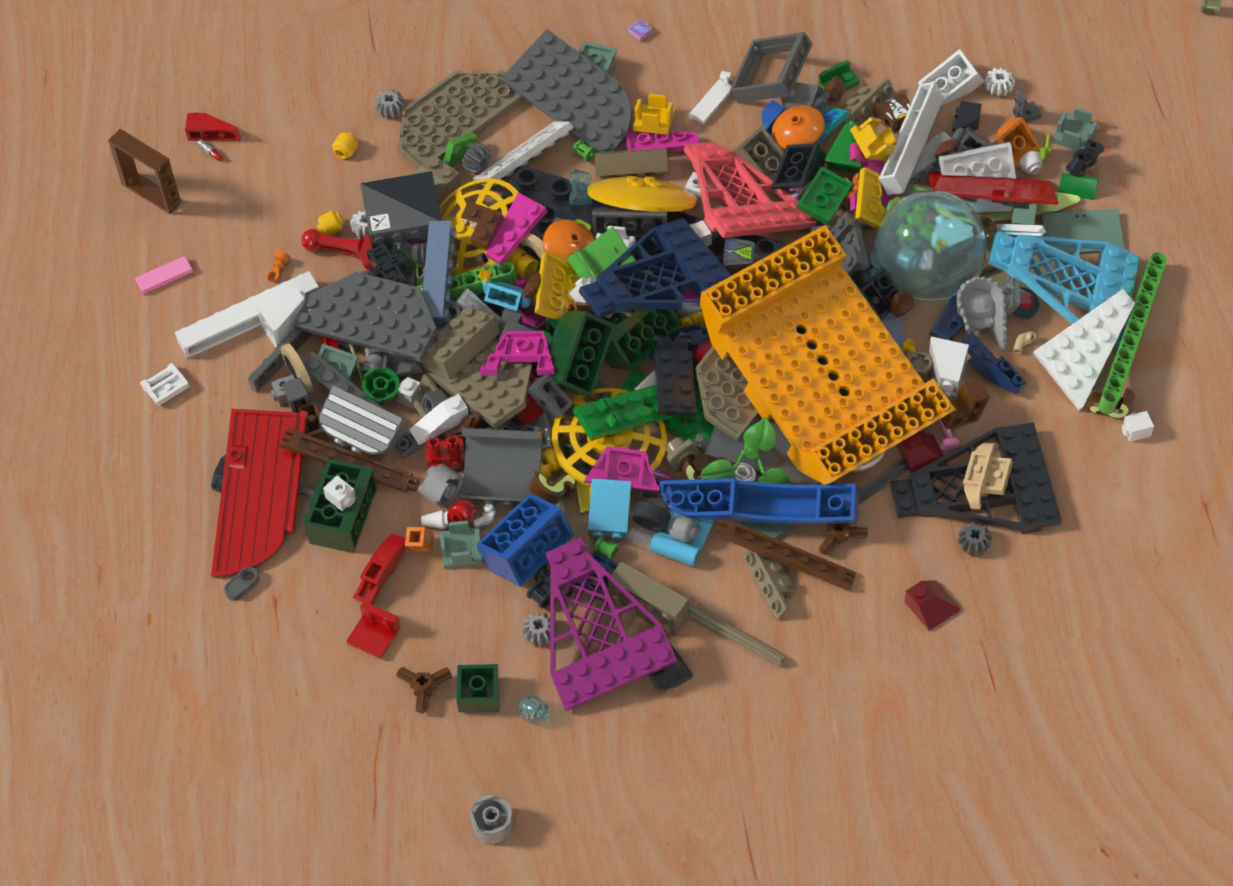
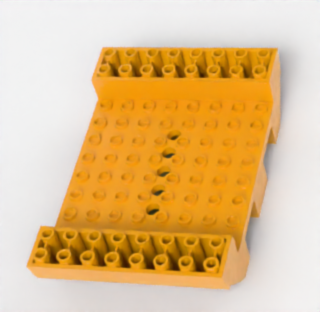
(756, 323)

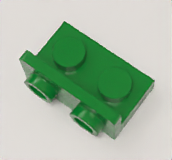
(842, 71)

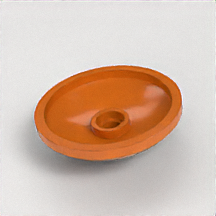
(807, 128)
(559, 237)

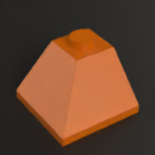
(1020, 137)

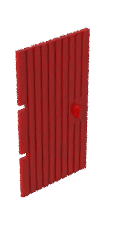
(995, 188)

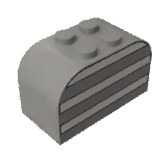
(360, 424)

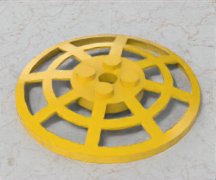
(465, 232)
(620, 440)

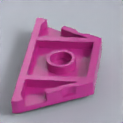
(625, 465)

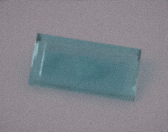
(579, 184)

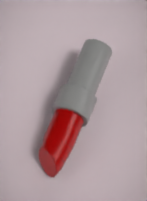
(211, 151)

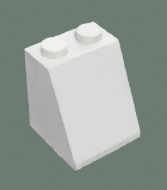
(280, 313)
(948, 364)

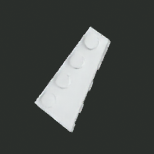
(985, 161)

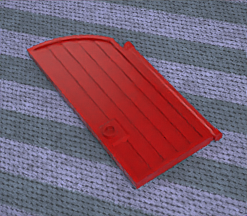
(257, 489)

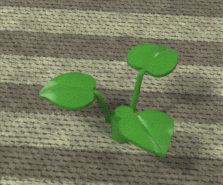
(755, 438)

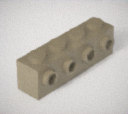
(631, 162)

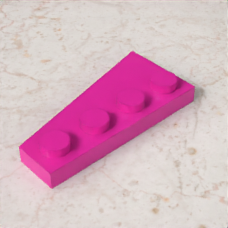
(672, 142)
(516, 225)

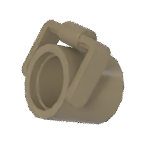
(922, 364)
(678, 450)

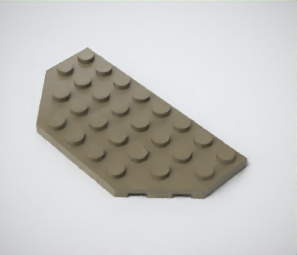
(450, 110)
(724, 395)
(491, 396)

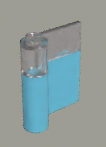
(664, 545)

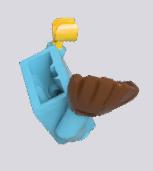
(507, 294)

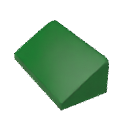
(1081, 186)

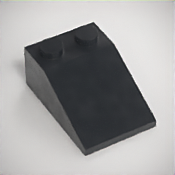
(798, 165)

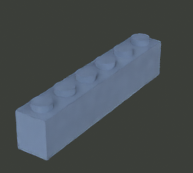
(438, 269)

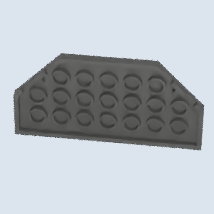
(371, 315)

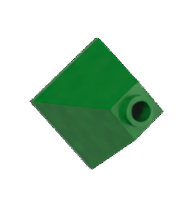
(839, 154)

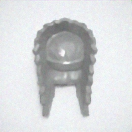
(982, 307)

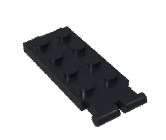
(674, 376)

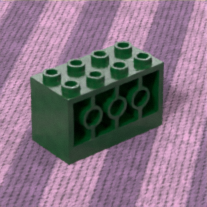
(634, 335)
(329, 525)

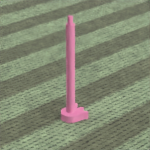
(950, 443)

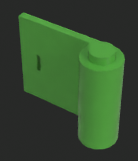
(599, 255)

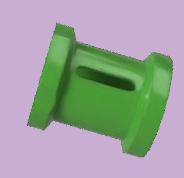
(584, 150)
(606, 548)

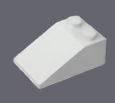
(954, 77)

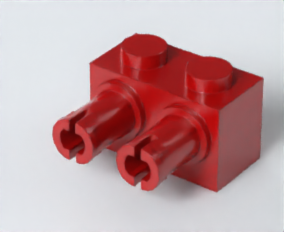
(446, 452)

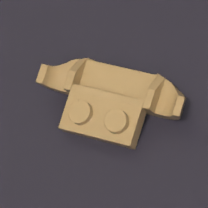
(986, 474)

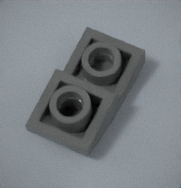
(407, 445)

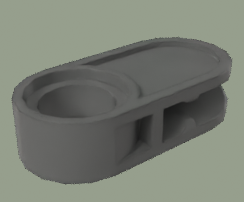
(238, 587)

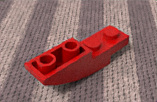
(379, 567)

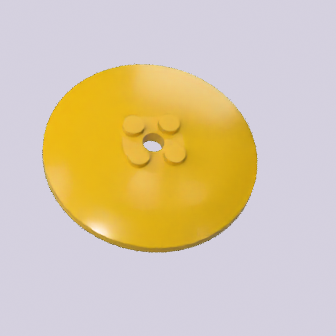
(642, 194)

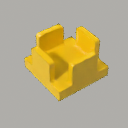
(655, 116)
(872, 144)

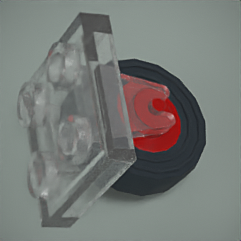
(1019, 300)

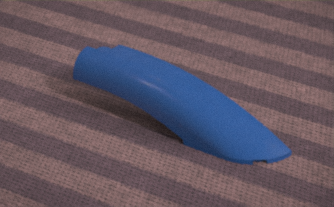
(762, 502)

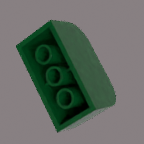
(579, 351)

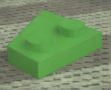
(457, 148)

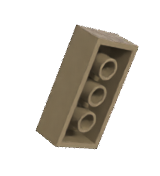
(460, 342)
(660, 601)

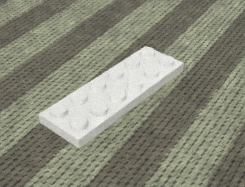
(525, 151)

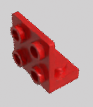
(374, 630)

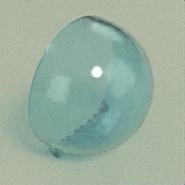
(930, 244)

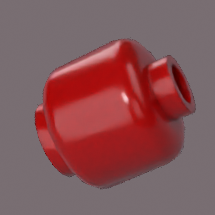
(462, 511)

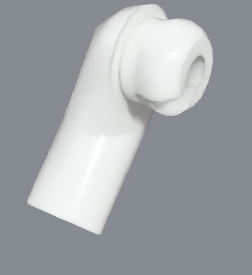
(487, 517)

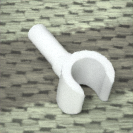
(725, 76)

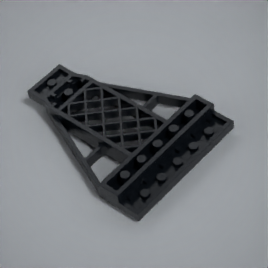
(1027, 486)

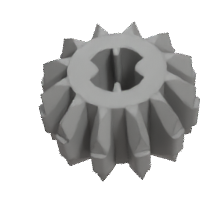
(389, 103)
(537, 629)

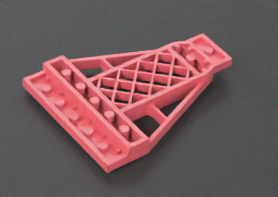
(743, 200)

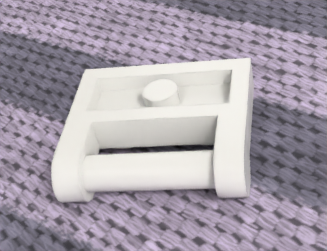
(166, 388)

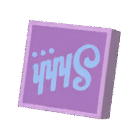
(640, 30)

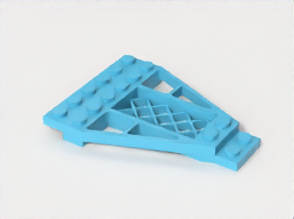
(1114, 270)

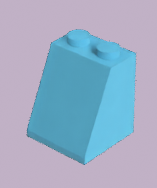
(609, 509)

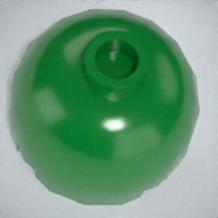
(381, 385)

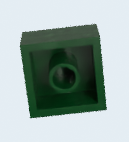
(478, 688)

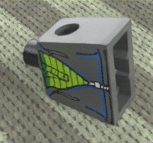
(739, 255)

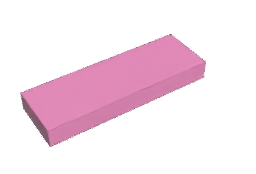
(163, 275)

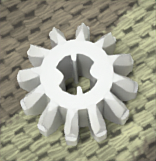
(999, 82)
(359, 224)

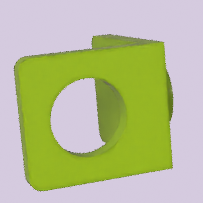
(1045, 150)

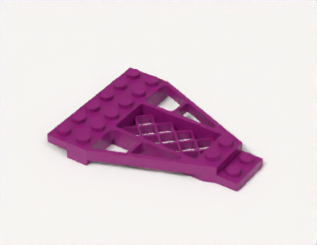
(610, 666)

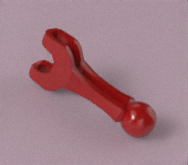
(314, 240)

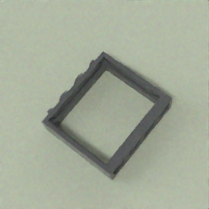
(799, 48)

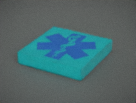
(833, 118)

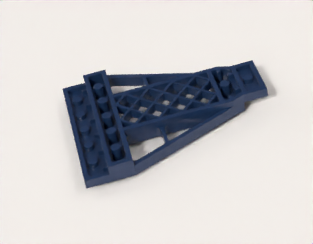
(680, 251)

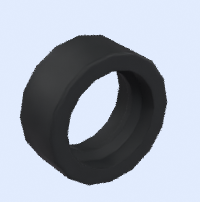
(651, 516)

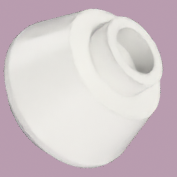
(1031, 162)
(745, 472)

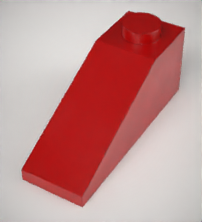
(209, 128)

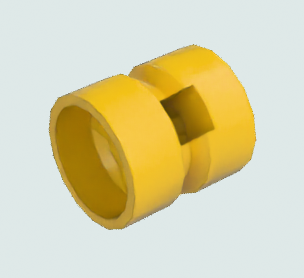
(523, 263)
(549, 463)

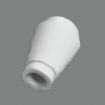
(436, 520)

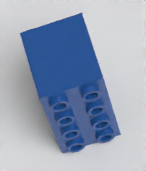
(519, 542)

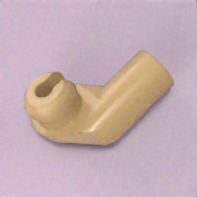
(1023, 340)

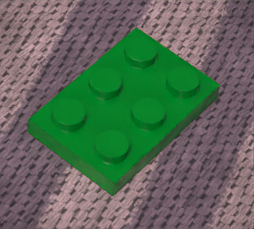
(824, 195)

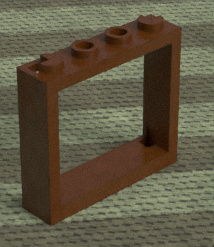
(124, 150)

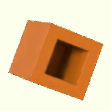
(419, 539)

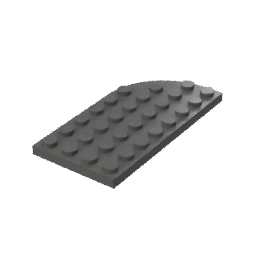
(572, 91)

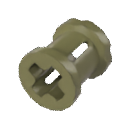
(1211, 6)

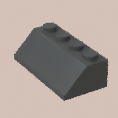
(635, 221)

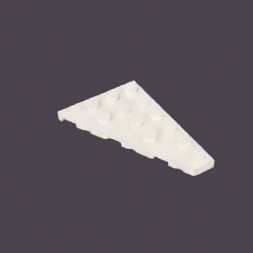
(1081, 350)

